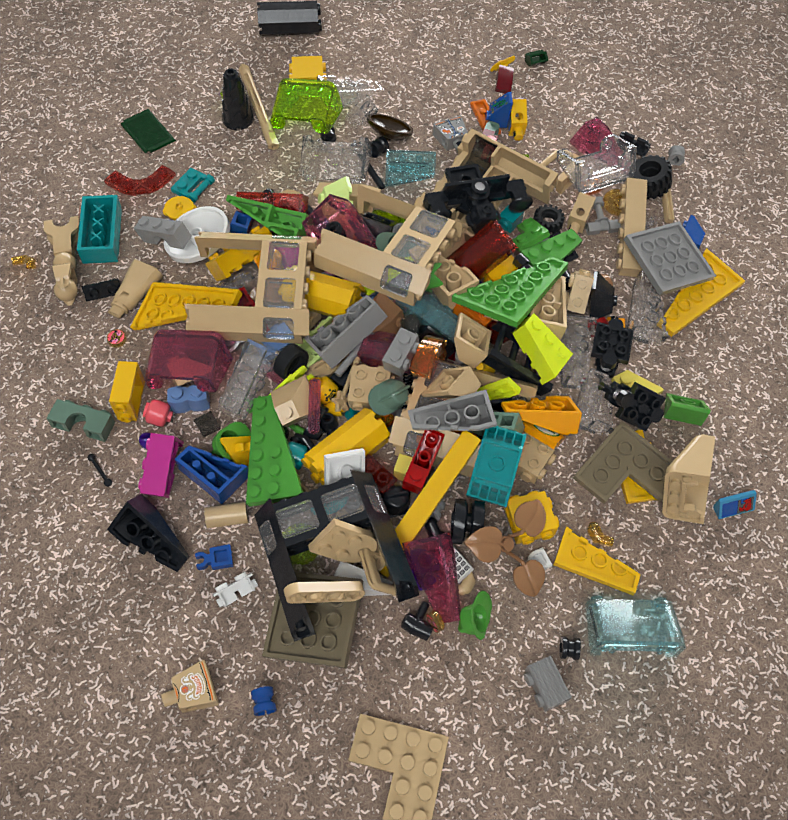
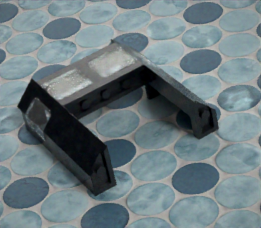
(296, 521)

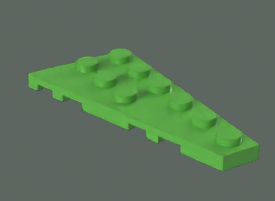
(270, 458)

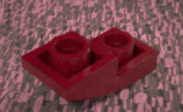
(504, 79)

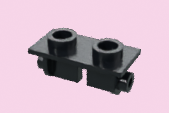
(643, 146)
(101, 289)

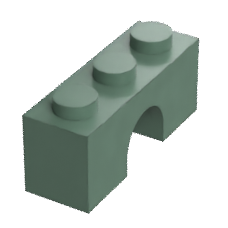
(67, 413)

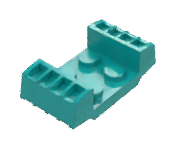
(496, 466)

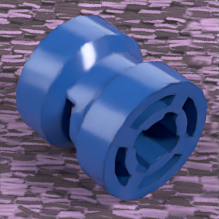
(262, 699)

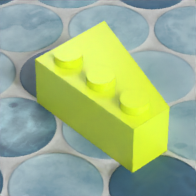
(542, 347)

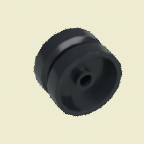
(466, 522)

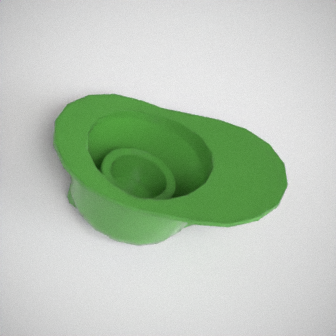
(232, 430)
(476, 616)

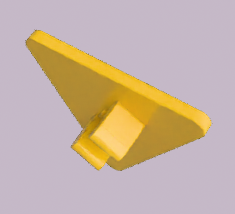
(237, 448)

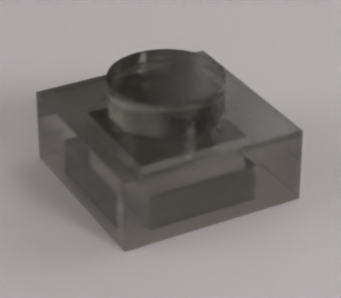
(207, 424)

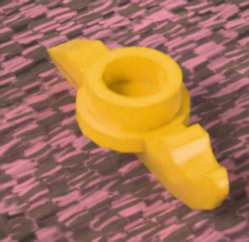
(505, 62)

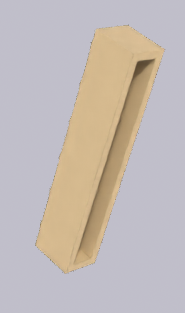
(632, 221)

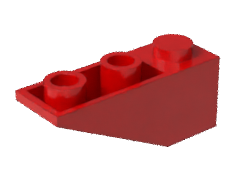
(423, 461)

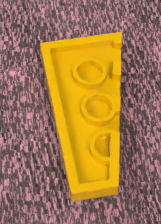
(593, 563)

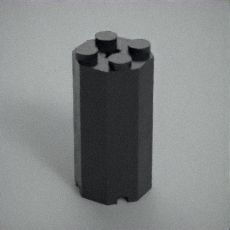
(289, 17)

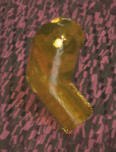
(24, 259)
(597, 535)

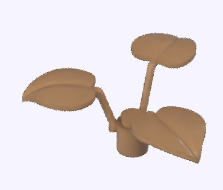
(489, 543)

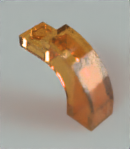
(427, 355)

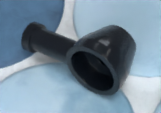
(323, 410)
(329, 426)

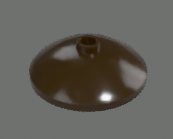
(389, 126)

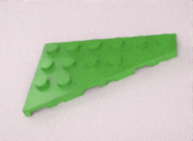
(515, 293)

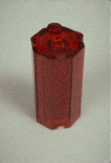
(484, 250)

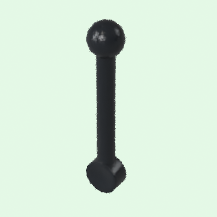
(107, 482)

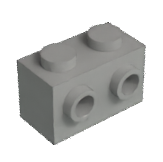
(401, 352)

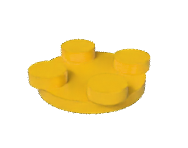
(177, 207)

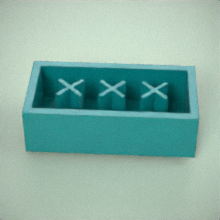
(99, 229)

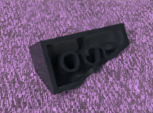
(146, 528)

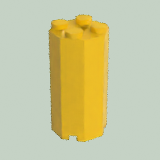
(331, 294)
(356, 433)

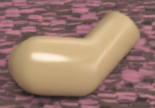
(467, 585)

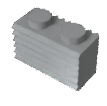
(547, 684)

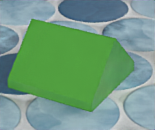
(685, 409)

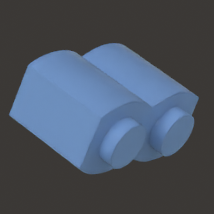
(186, 399)

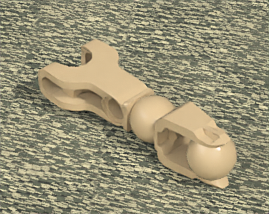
(64, 263)

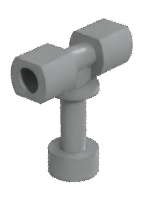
(601, 223)

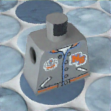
(450, 132)

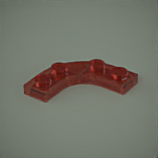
(134, 186)

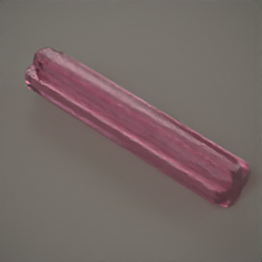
(314, 406)

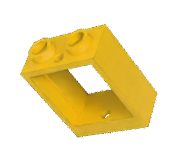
(127, 391)

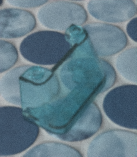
(633, 626)

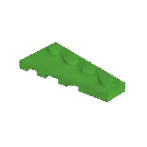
(557, 247)

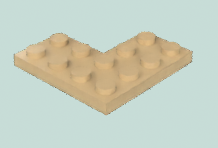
(411, 756)

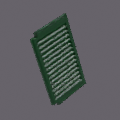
(147, 131)

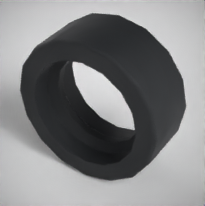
(290, 360)

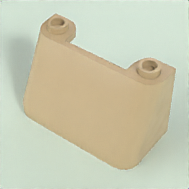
(688, 481)

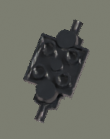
(611, 346)
(636, 403)

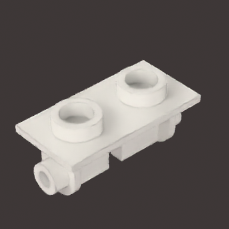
(242, 584)

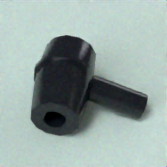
(416, 625)

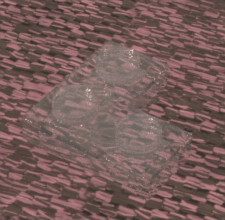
(237, 280)

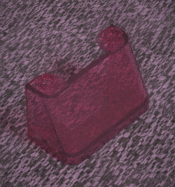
(342, 211)
(188, 356)

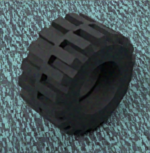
(656, 172)

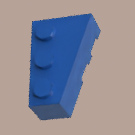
(213, 474)

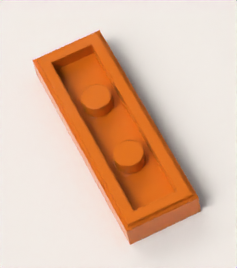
(479, 108)

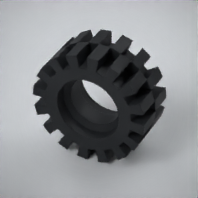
(552, 213)

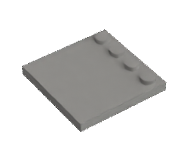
(669, 258)

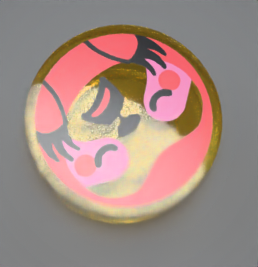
(116, 338)
(436, 621)

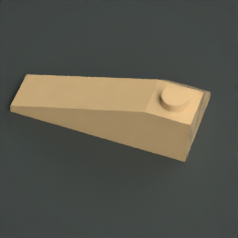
(552, 308)

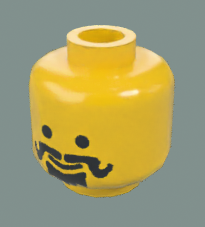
(328, 389)

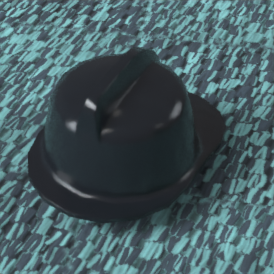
(396, 500)

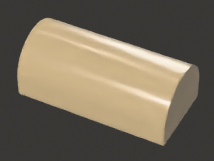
(226, 515)

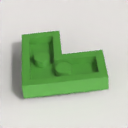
(530, 235)

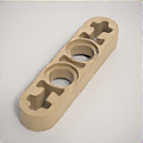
(324, 592)

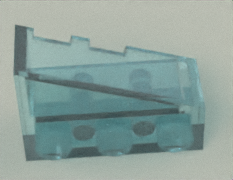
(408, 166)

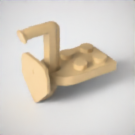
(352, 545)

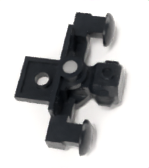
(475, 196)

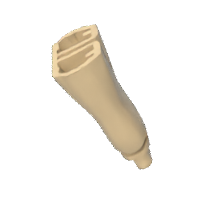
(134, 287)

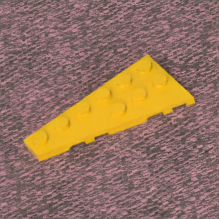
(698, 299)
(167, 302)

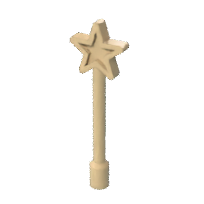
(340, 399)

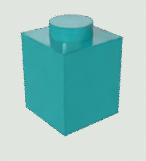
(510, 220)

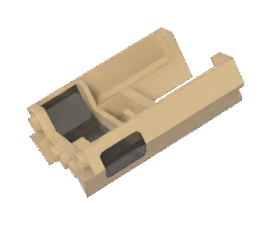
(497, 160)

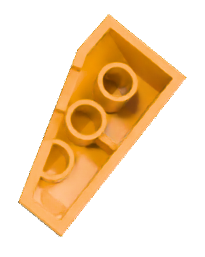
(553, 413)

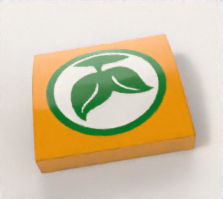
(544, 435)

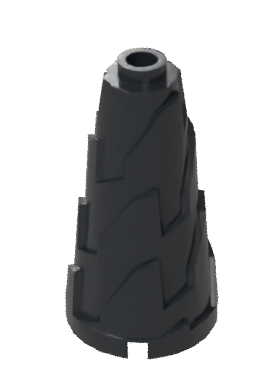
(235, 102)

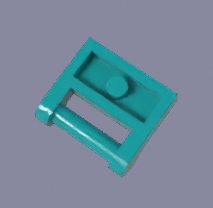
(189, 181)

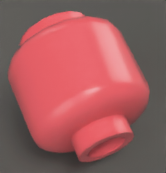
(157, 413)

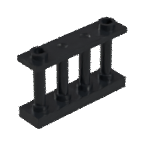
(508, 365)

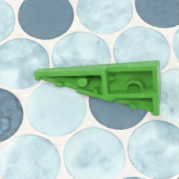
(276, 219)

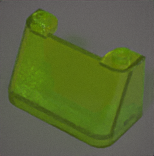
(306, 101)

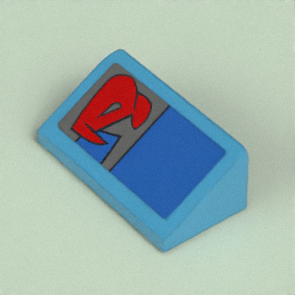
(735, 504)

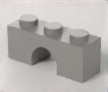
(153, 229)

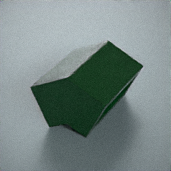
(541, 57)

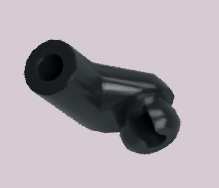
(303, 439)
(432, 527)

